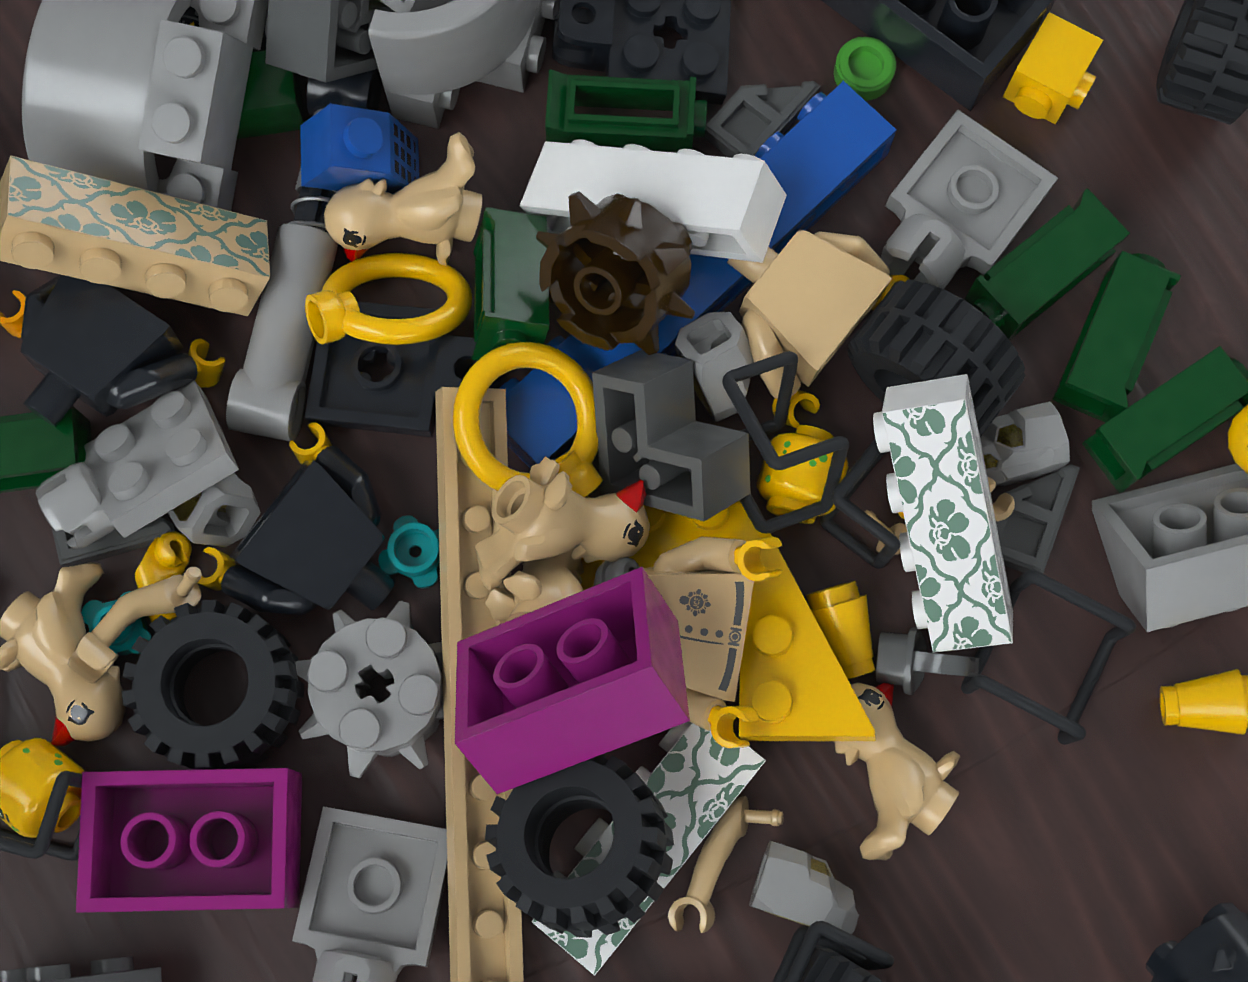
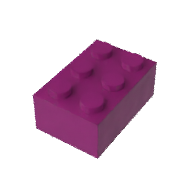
(569, 682)
(189, 840)

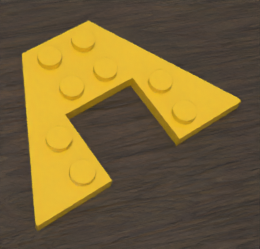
(786, 659)

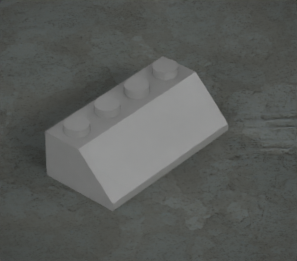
(1179, 546)

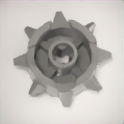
(340, 681)

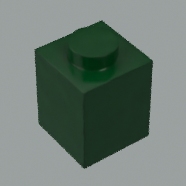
(271, 100)

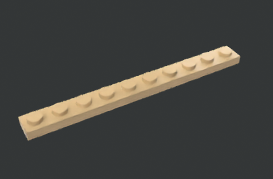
(482, 921)

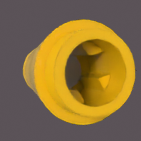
(846, 625)
(1208, 703)

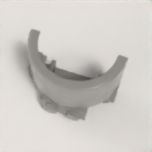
(444, 48)
(131, 81)

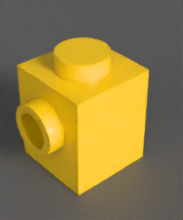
(1053, 70)

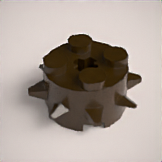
(616, 271)

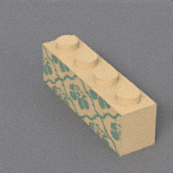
(131, 237)

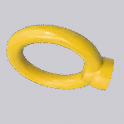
(337, 313)
(568, 372)

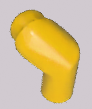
(163, 559)

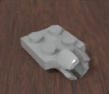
(962, 203)
(139, 469)
(371, 896)

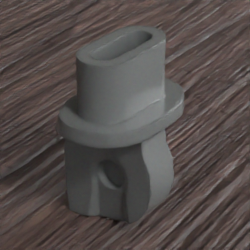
(905, 659)

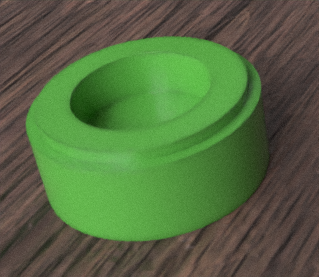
(865, 66)

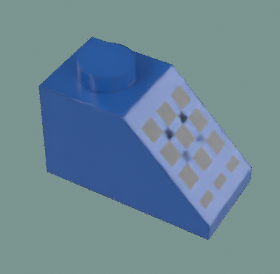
(354, 144)

